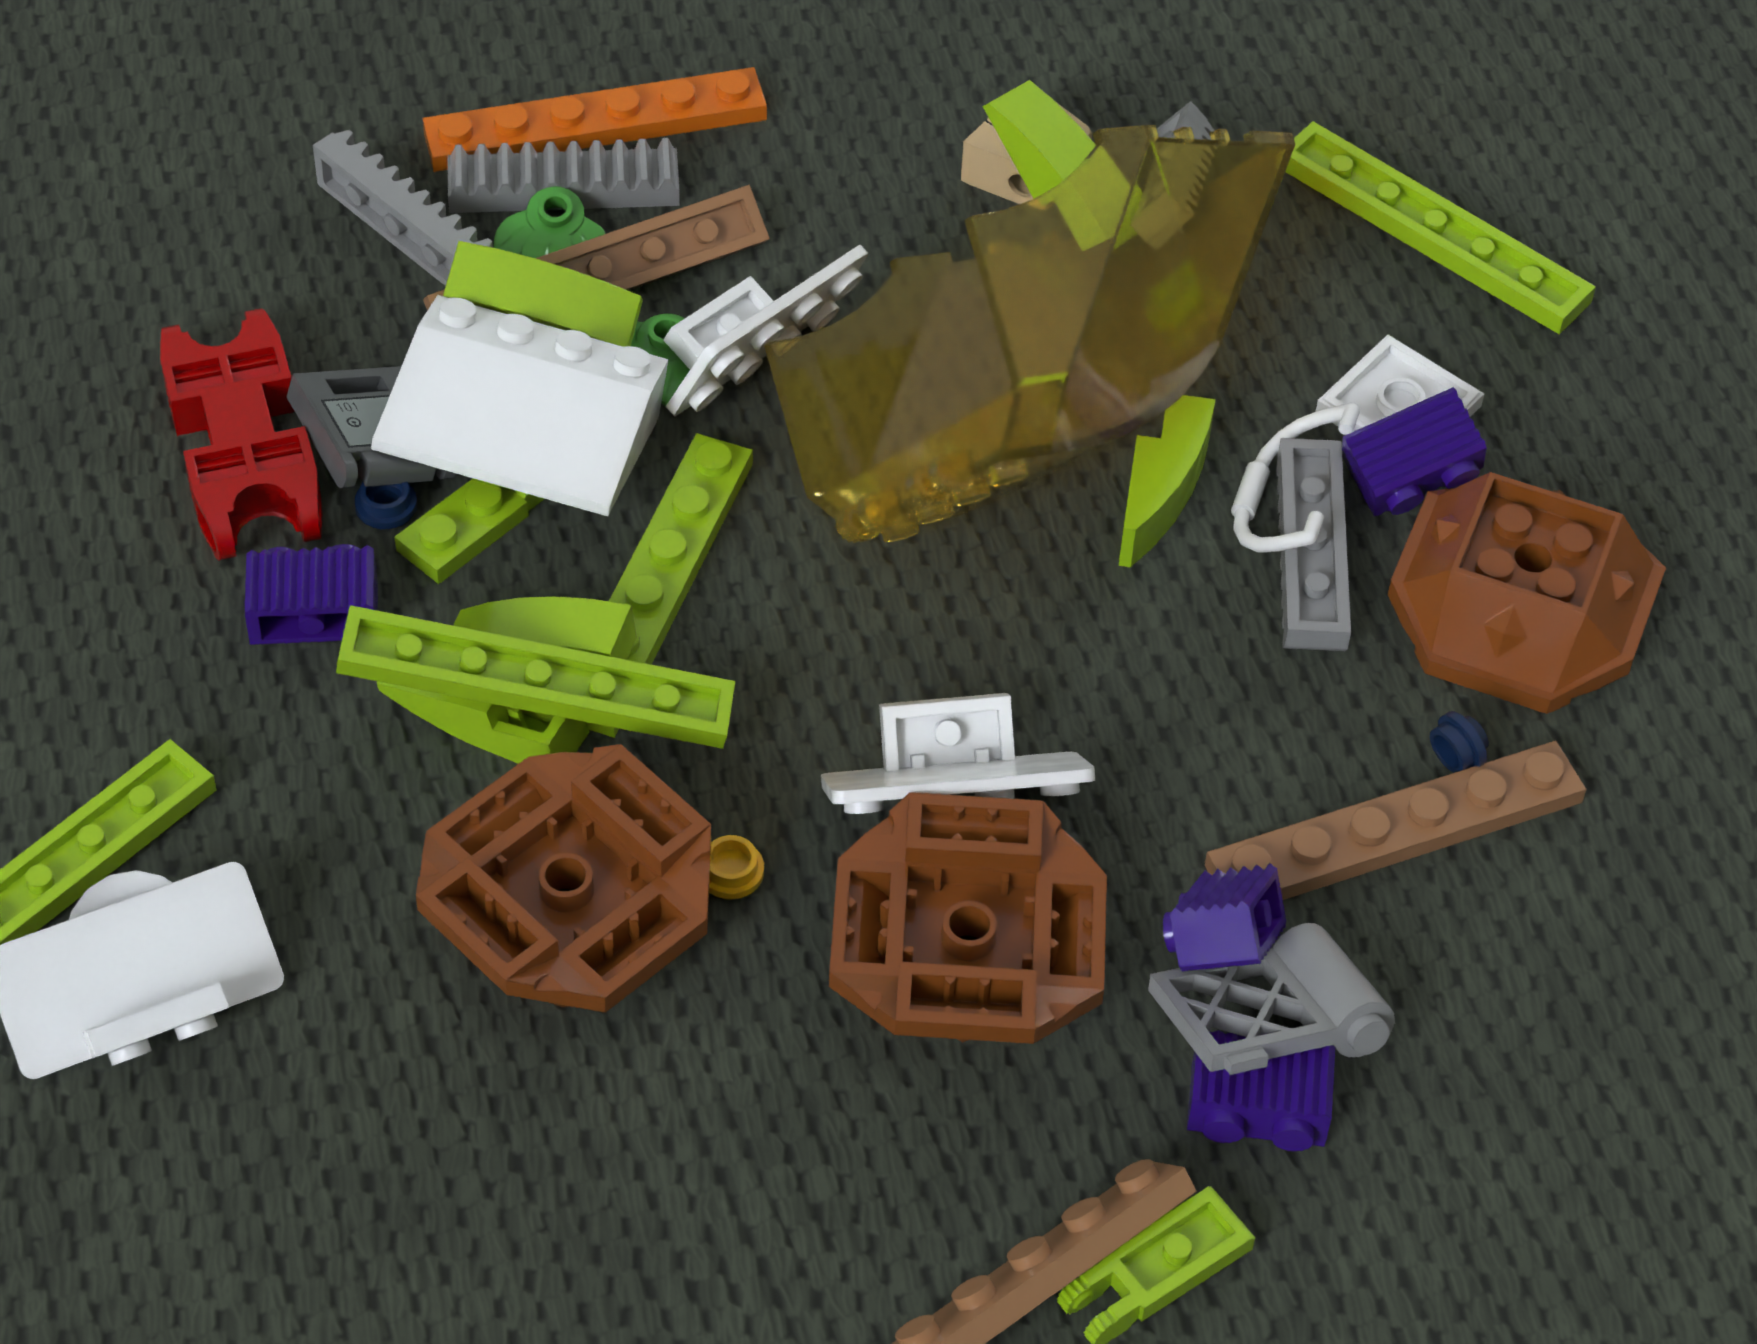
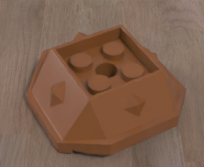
(1523, 591)
(582, 826)
(980, 872)

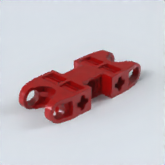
(248, 465)

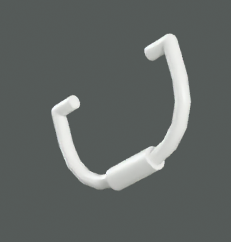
(1257, 474)

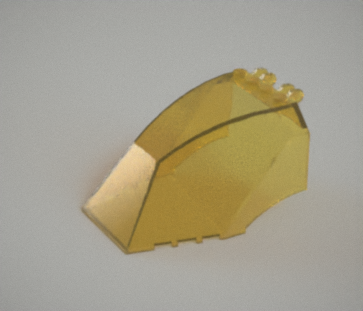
(1041, 347)

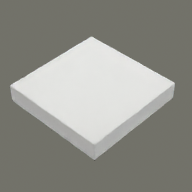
(1392, 380)

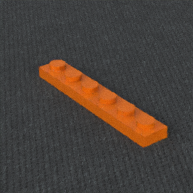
(602, 115)

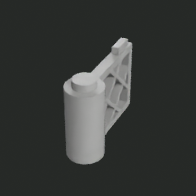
(1309, 984)

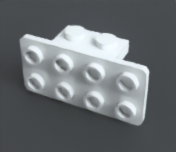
(730, 332)
(950, 750)
(136, 972)

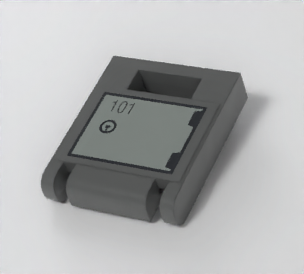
(341, 419)

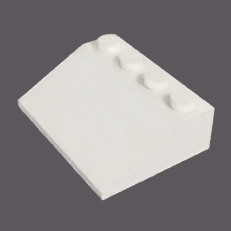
(522, 405)

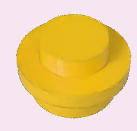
(734, 867)

